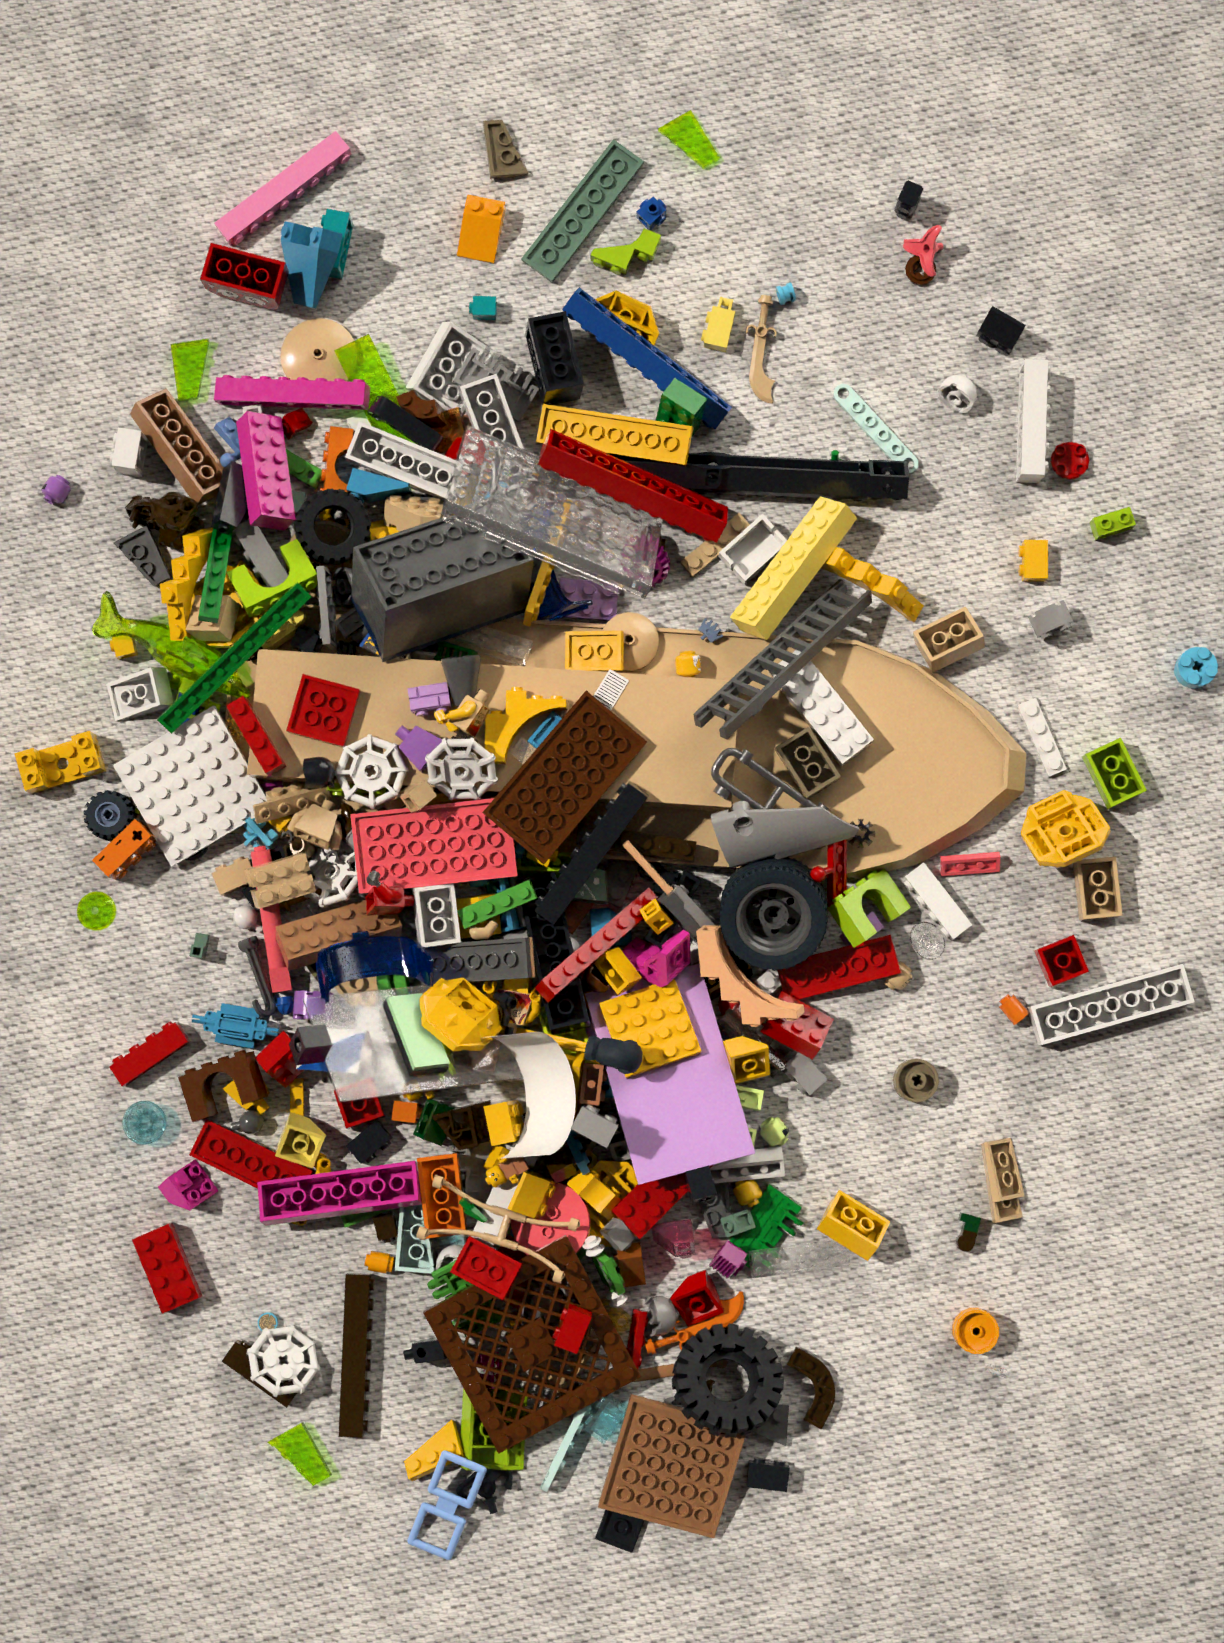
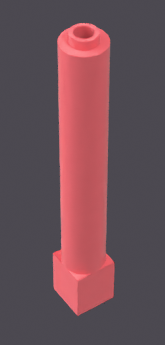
(270, 918)

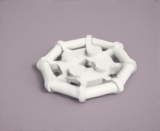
(464, 759)
(381, 766)
(321, 869)
(282, 1349)

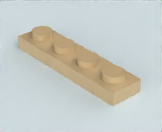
(710, 550)

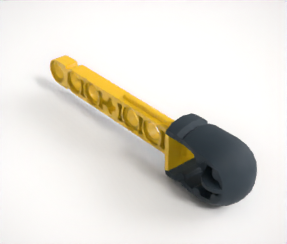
(619, 1054)

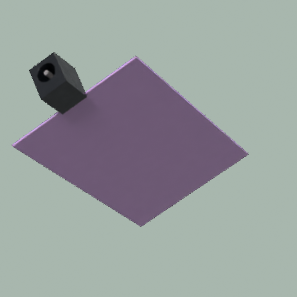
(684, 1111)

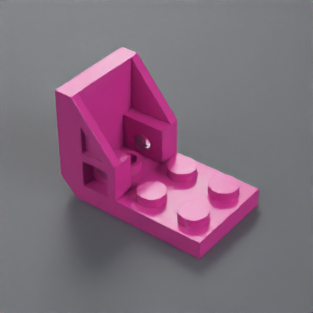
(658, 964)

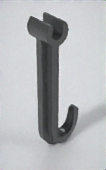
(249, 946)

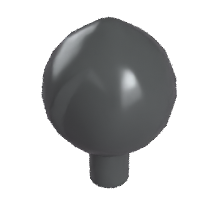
(249, 1122)

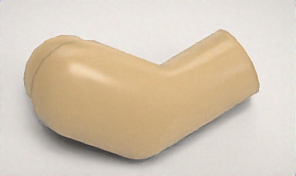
(484, 932)

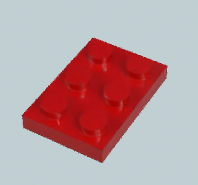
(486, 1268)

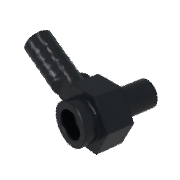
(507, 1002)

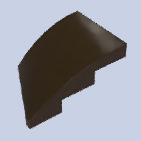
(465, 1125)

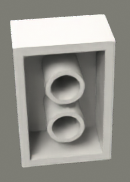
(436, 915)

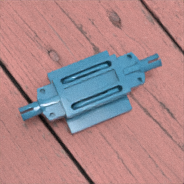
(235, 1025)

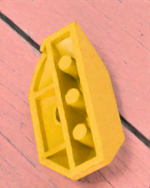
(633, 313)

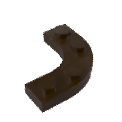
(823, 1385)

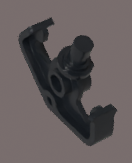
(487, 1487)

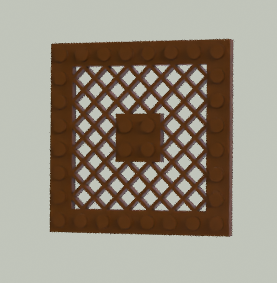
(532, 1346)

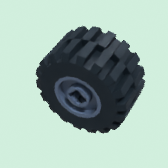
(109, 814)

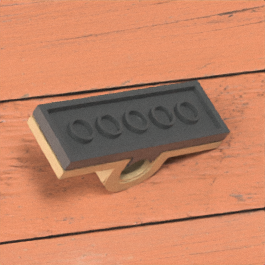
(483, 960)

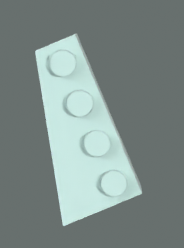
(411, 1252)

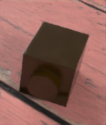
(386, 1227)

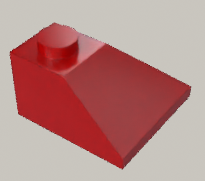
(697, 1299)

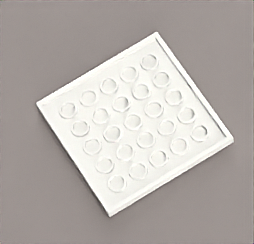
(191, 785)

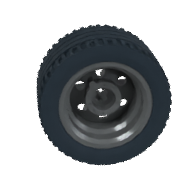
(756, 942)

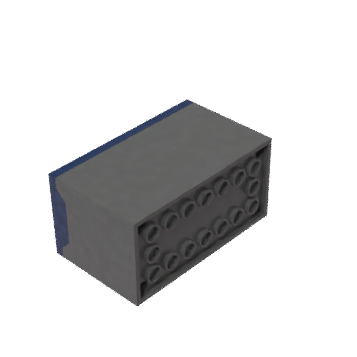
(435, 585)

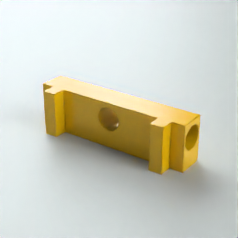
(297, 1092)

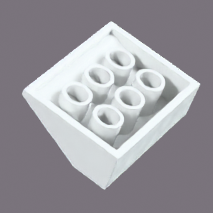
(441, 364)

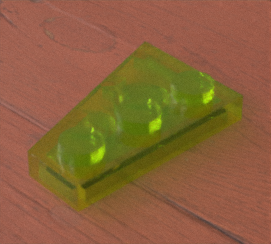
(690, 138)
(189, 367)

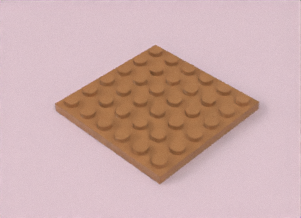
(669, 1469)

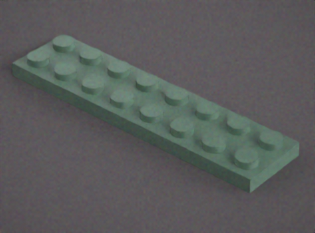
(582, 211)

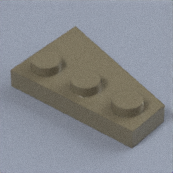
(501, 153)

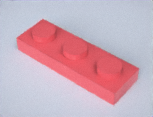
(970, 864)

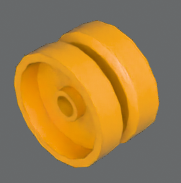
(963, 1330)

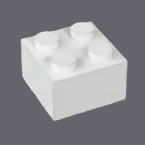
(129, 452)

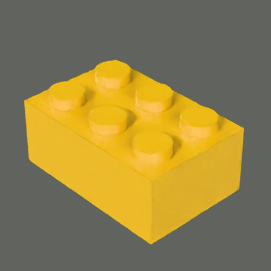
(504, 1121)
(853, 1225)

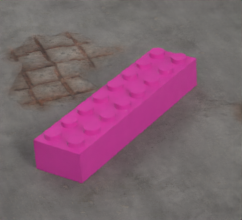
(339, 1193)

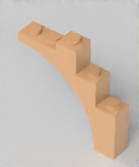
(735, 986)

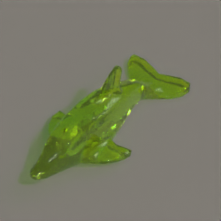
(181, 658)

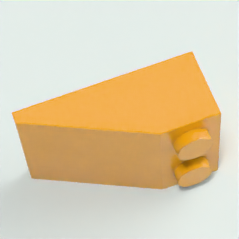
(481, 228)

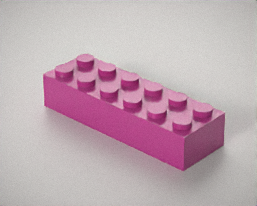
(265, 471)

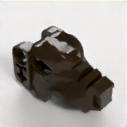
(169, 515)

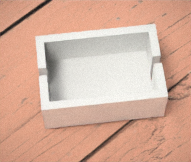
(752, 549)

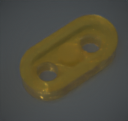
(617, 1313)

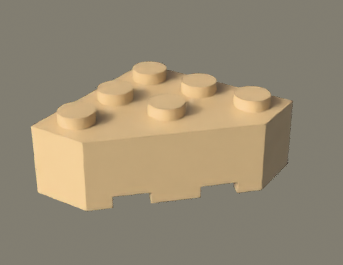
(411, 512)

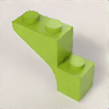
(620, 257)

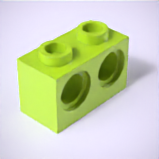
(1112, 523)

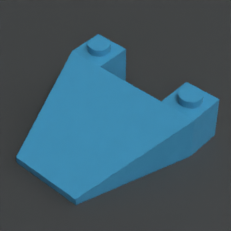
(310, 258)

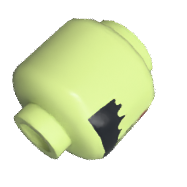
(774, 1131)

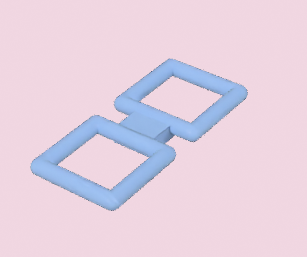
(446, 1505)

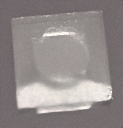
(522, 750)

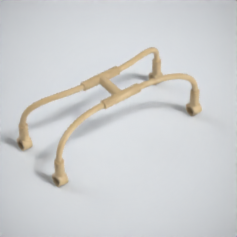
(499, 1240)

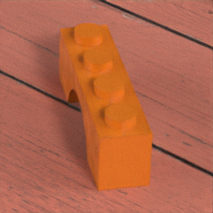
(338, 442)

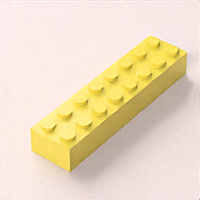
(793, 568)

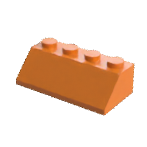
(441, 1205)

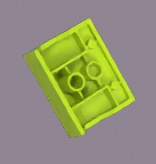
(478, 1445)

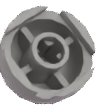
(661, 1315)

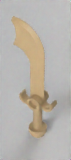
(758, 380)

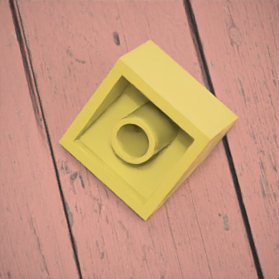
(300, 1141)

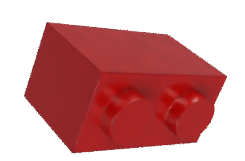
(572, 1328)

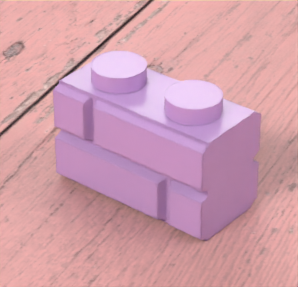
(429, 698)

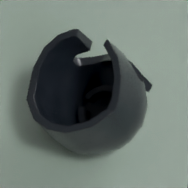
(318, 773)

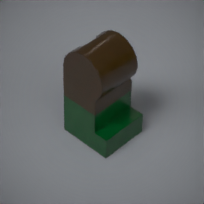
(969, 1231)

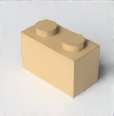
(233, 876)

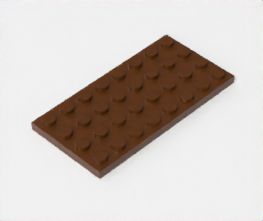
(564, 777)

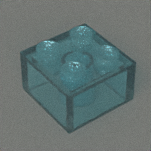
(606, 1418)

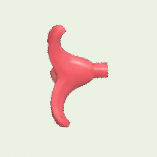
(925, 248)

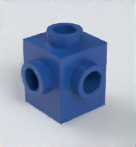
(651, 213)

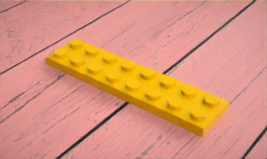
(619, 434)

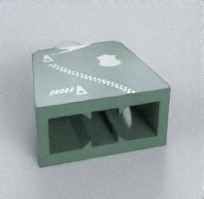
(594, 889)

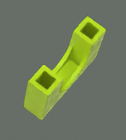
(258, 598)
(848, 909)

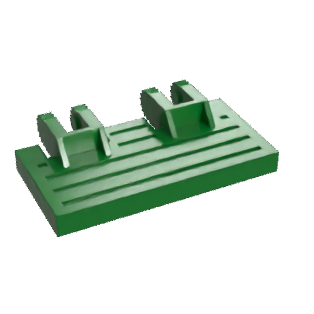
(767, 1216)

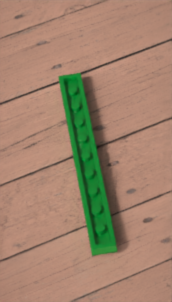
(234, 657)

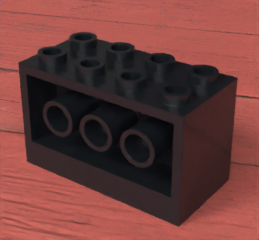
(554, 358)

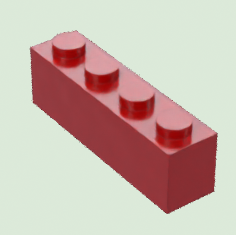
(256, 735)
(149, 1054)

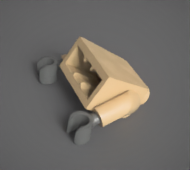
(317, 826)

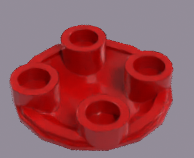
(1070, 460)

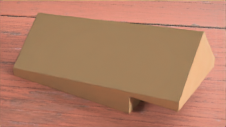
(1002, 1180)

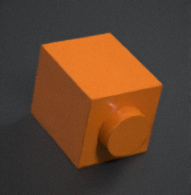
(406, 1111)

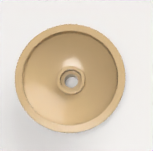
(645, 639)

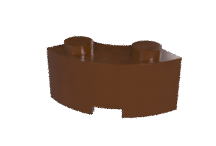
(425, 410)

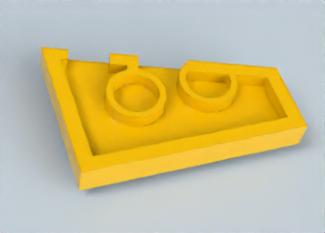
(425, 1458)

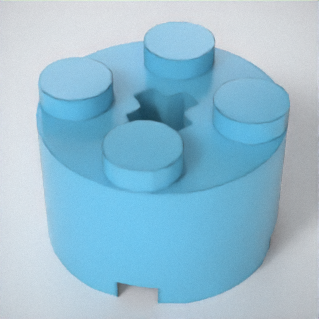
(1196, 678)

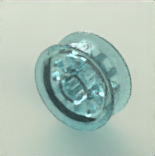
(127, 1122)

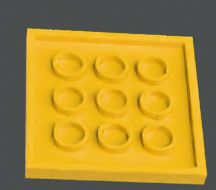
(654, 1020)

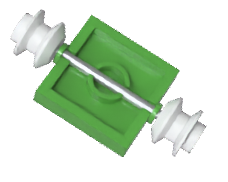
(607, 1272)

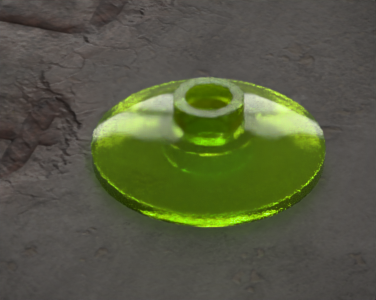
(105, 914)

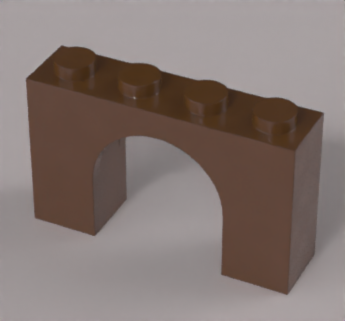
(197, 1083)

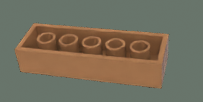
(179, 445)
(305, 937)

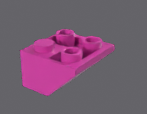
(188, 1186)

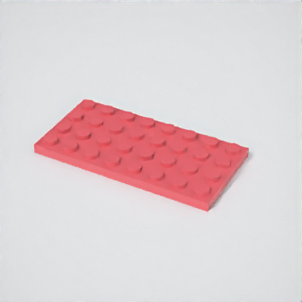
(431, 846)

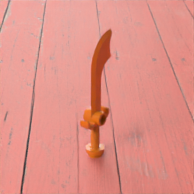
(732, 1310)

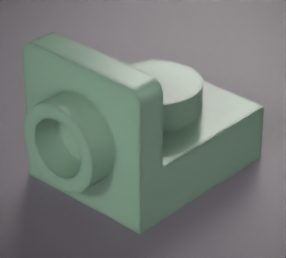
(737, 1223)

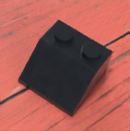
(1000, 331)

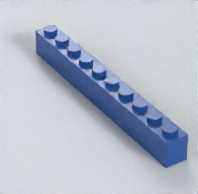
(640, 352)

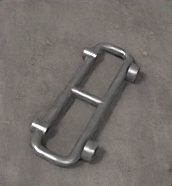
(725, 788)

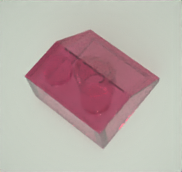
(675, 1237)

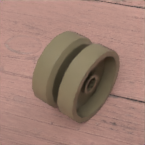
(926, 1085)

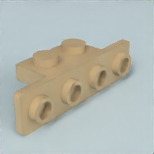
(288, 801)

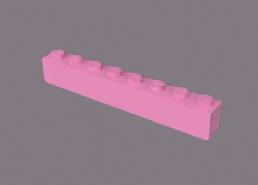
(283, 188)

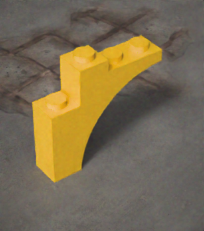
(503, 728)

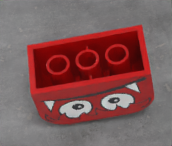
(244, 276)

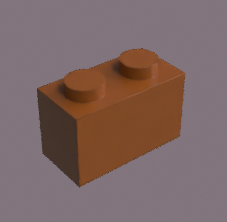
(631, 1265)

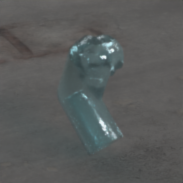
(447, 1240)

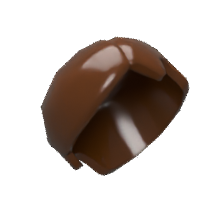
(596, 980)

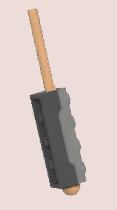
(675, 899)

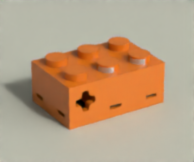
(125, 850)

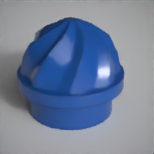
(285, 1004)

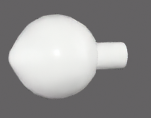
(247, 917)

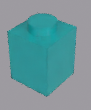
(483, 308)

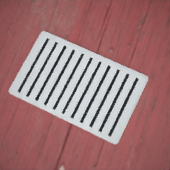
(610, 689)

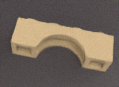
(411, 797)

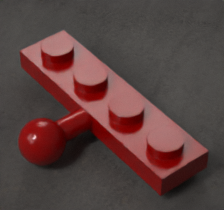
(835, 871)

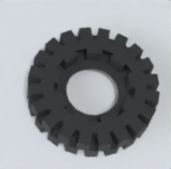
(750, 1353)

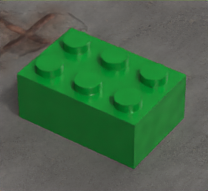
(681, 405)

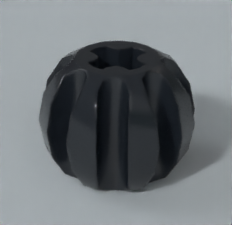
(862, 827)

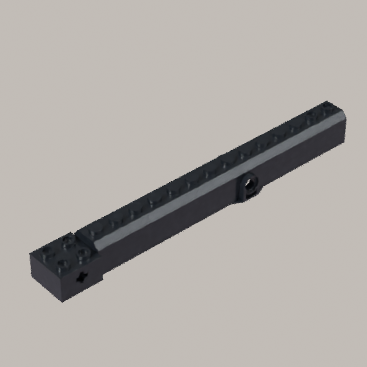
(784, 476)

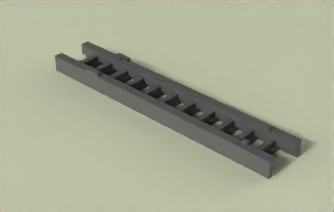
(777, 649)

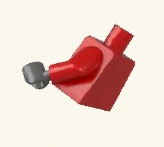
(384, 899)

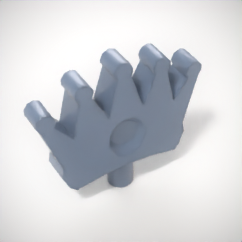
(709, 631)

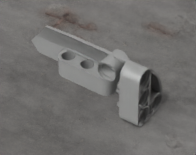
(763, 833)

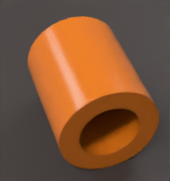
(1013, 1008)

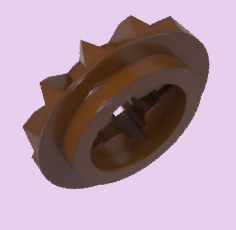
(917, 278)

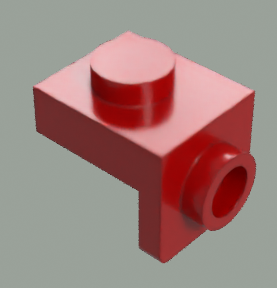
(295, 422)

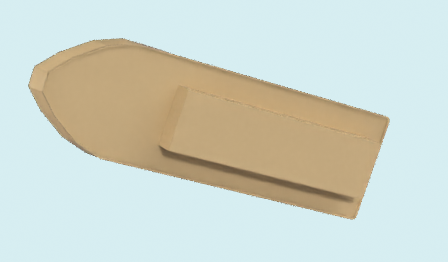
(923, 783)

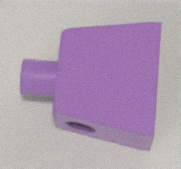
(417, 745)

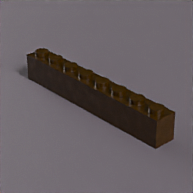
(355, 1355)

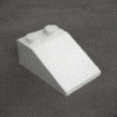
(140, 693)

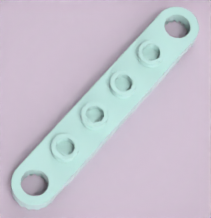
(874, 427)
(566, 1446)

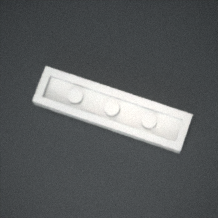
(1041, 737)

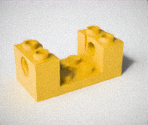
(40, 768)

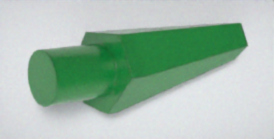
(471, 1210)

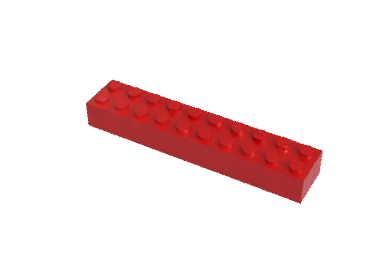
(633, 486)

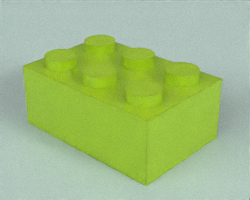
(1114, 773)

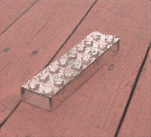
(496, 644)
(798, 1258)

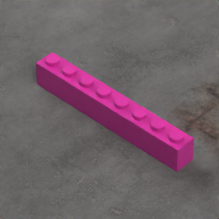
(292, 393)

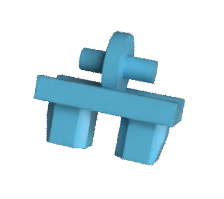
(257, 835)

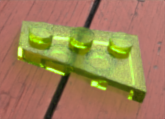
(302, 1452)

